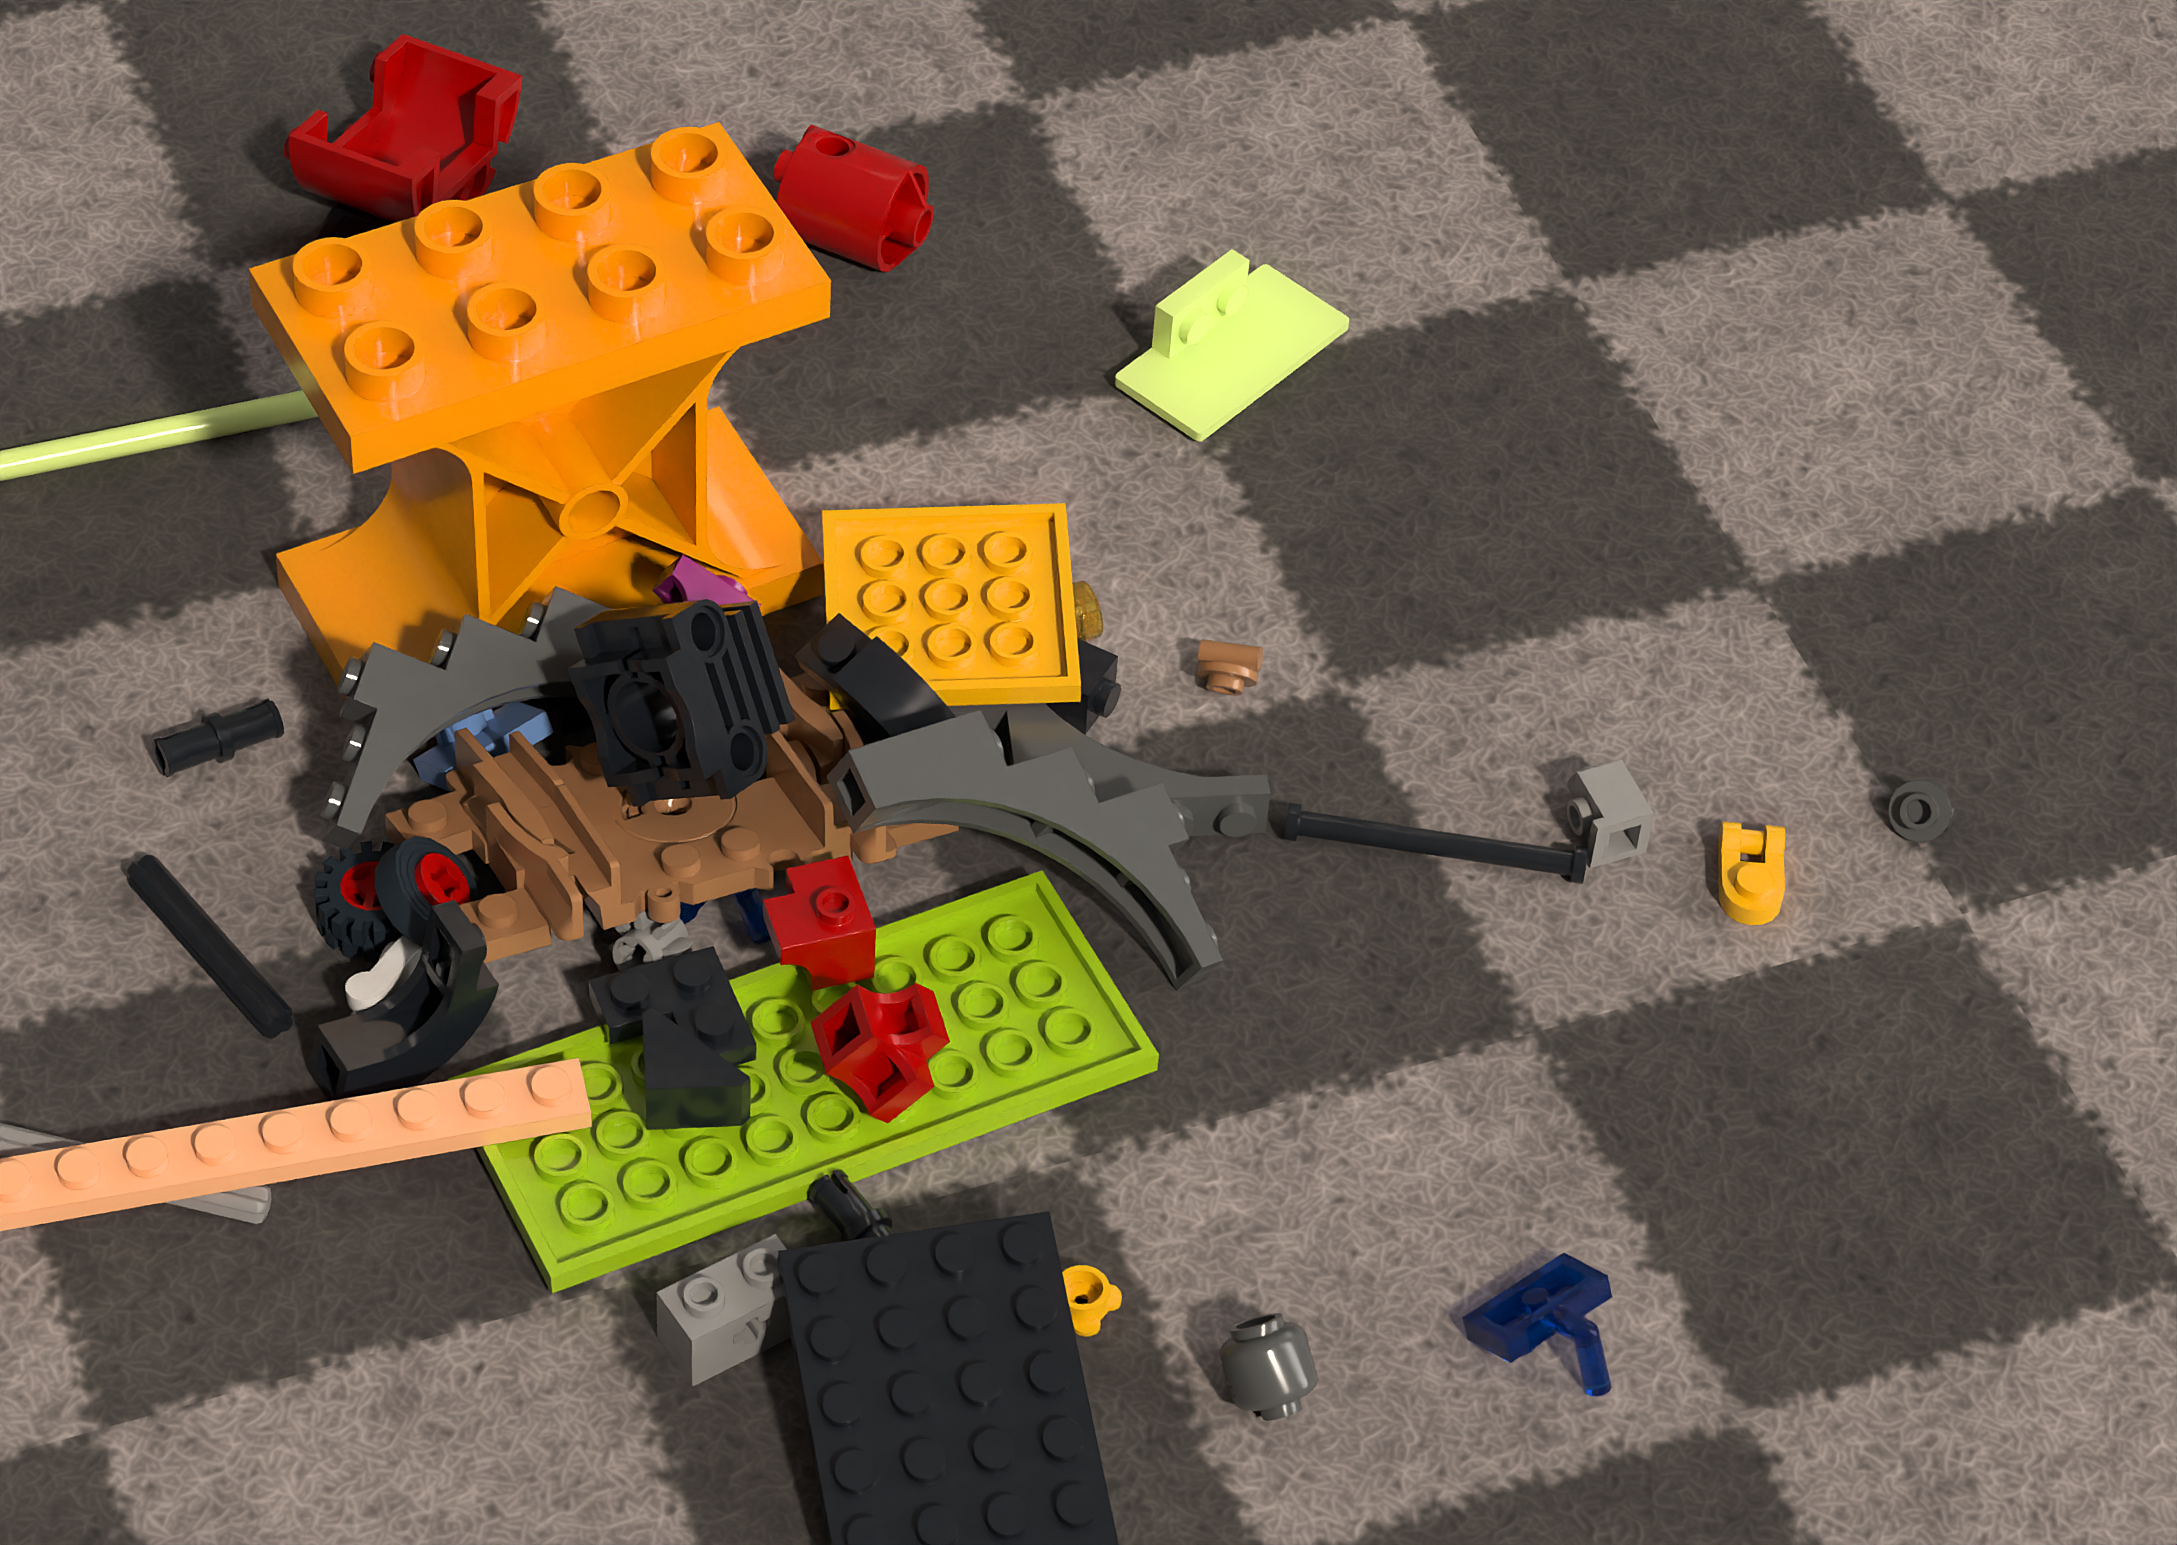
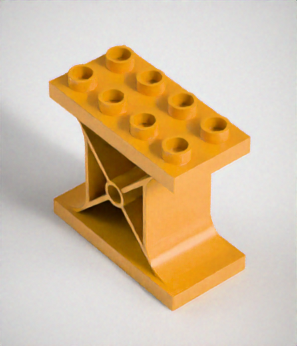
(544, 394)

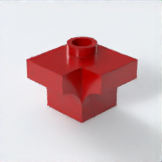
(823, 924)
(882, 1045)

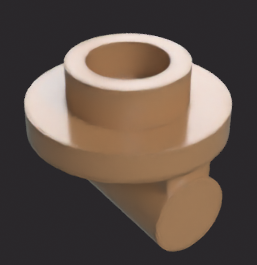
(1228, 666)

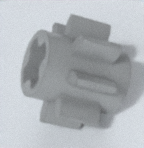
(648, 941)

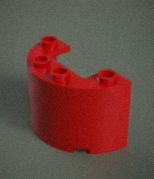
(422, 139)

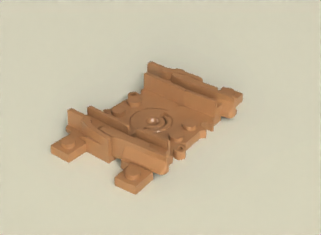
(572, 838)

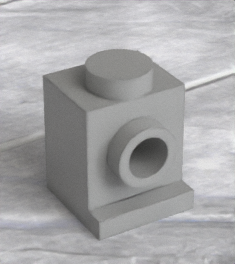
(1609, 812)

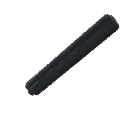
(210, 946)

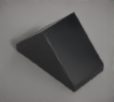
(689, 1081)

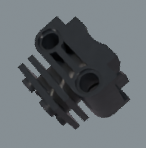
(680, 697)

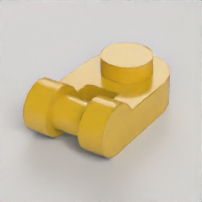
(1751, 890)

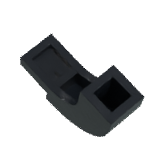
(871, 680)
(416, 1025)

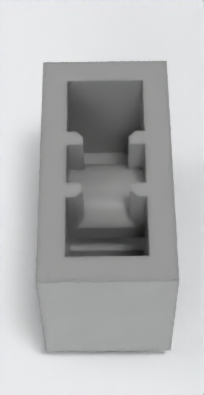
(724, 1312)

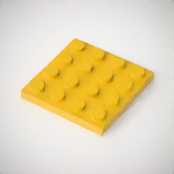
(961, 596)

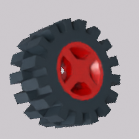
(347, 900)

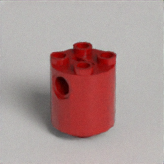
(854, 198)

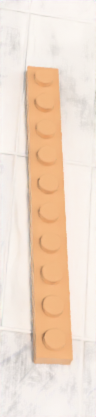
(292, 1143)

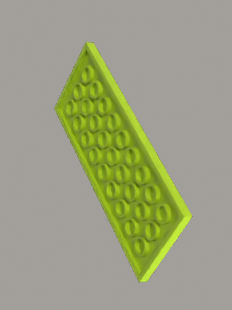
(1026, 1030)

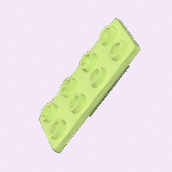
(1227, 344)

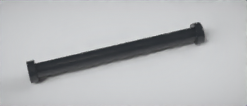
(1436, 843)

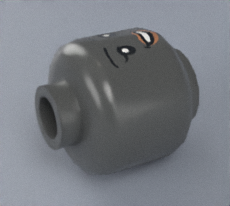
(1268, 1366)

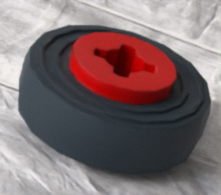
(415, 878)

